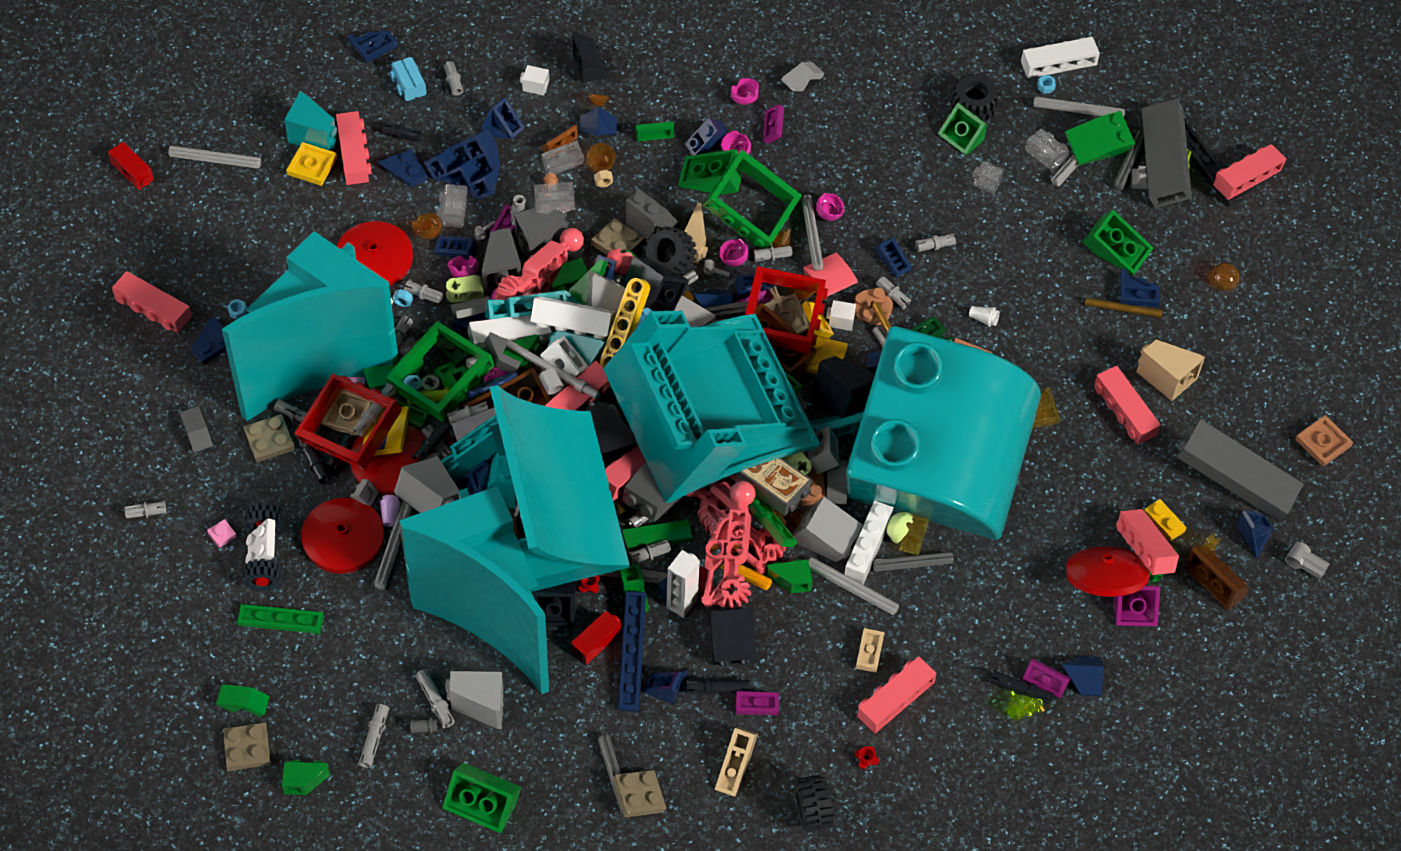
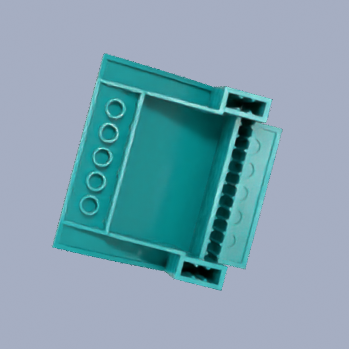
(311, 323)
(705, 400)
(558, 490)
(474, 574)

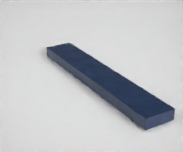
(632, 651)

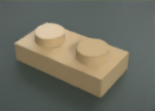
(870, 650)

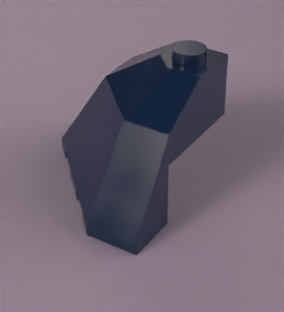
(469, 163)

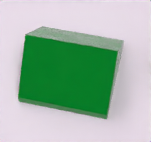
(963, 129)

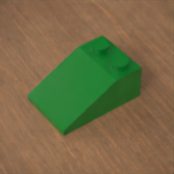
(1100, 138)
(704, 170)
(1118, 243)

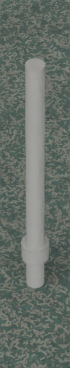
(580, 385)

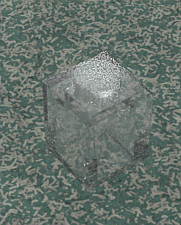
(987, 177)

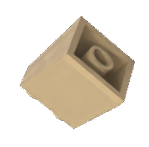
(1169, 367)

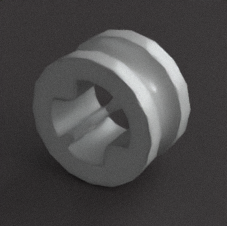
(430, 379)

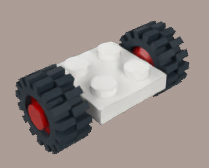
(259, 570)

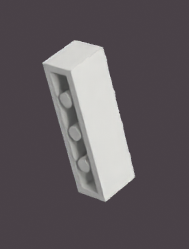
(1060, 57)
(572, 316)
(510, 328)
(868, 542)
(683, 583)

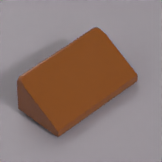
(561, 140)

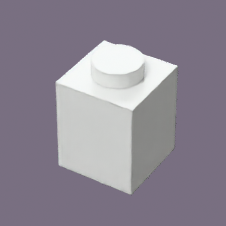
(535, 80)
(841, 315)

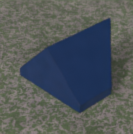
(503, 120)
(598, 123)
(715, 298)
(1255, 530)
(1086, 674)
(665, 685)

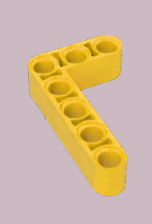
(625, 314)

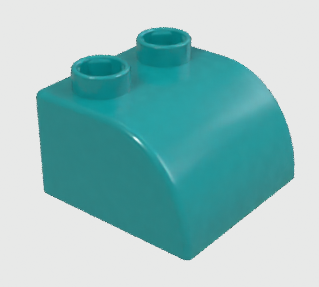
(943, 433)

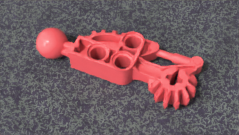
(541, 268)
(723, 537)
(758, 539)

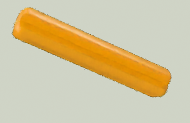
(754, 577)

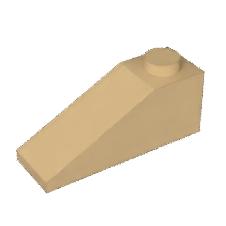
(697, 231)
(736, 761)

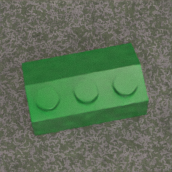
(481, 797)

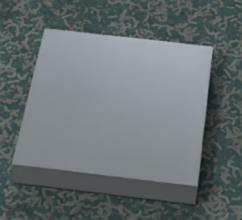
(470, 307)

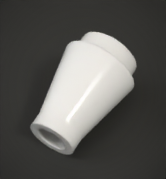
(985, 315)

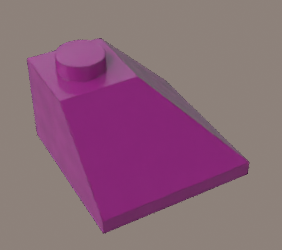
(1139, 607)

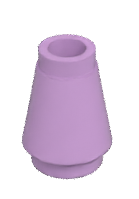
(389, 508)

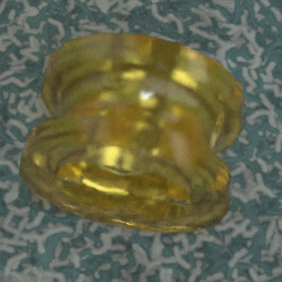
(1212, 542)

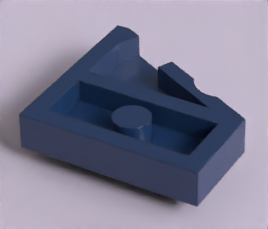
(373, 44)
(405, 167)
(1138, 291)
(209, 342)
(476, 479)

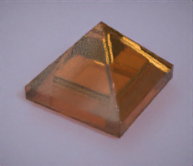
(599, 100)
(782, 239)

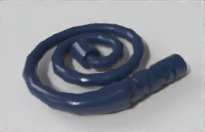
(485, 386)

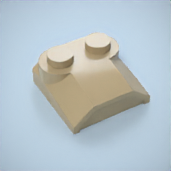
(345, 412)

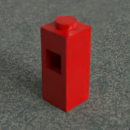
(130, 165)
(596, 637)

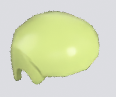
(897, 527)

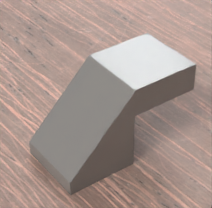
(801, 75)

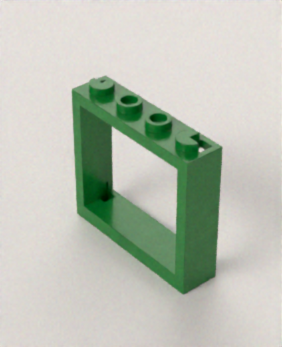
(768, 181)
(458, 391)

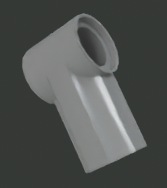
(551, 382)
(1301, 557)

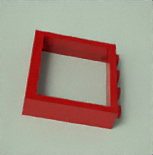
(796, 281)
(322, 404)

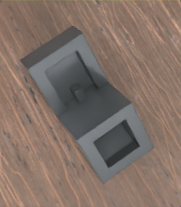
(495, 347)
(196, 429)
(837, 484)

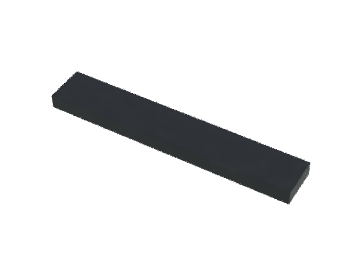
(1206, 163)

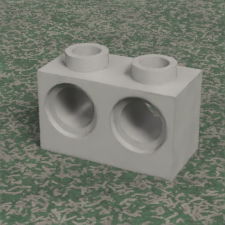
(827, 454)

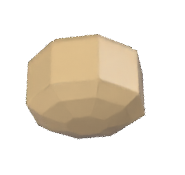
(603, 178)

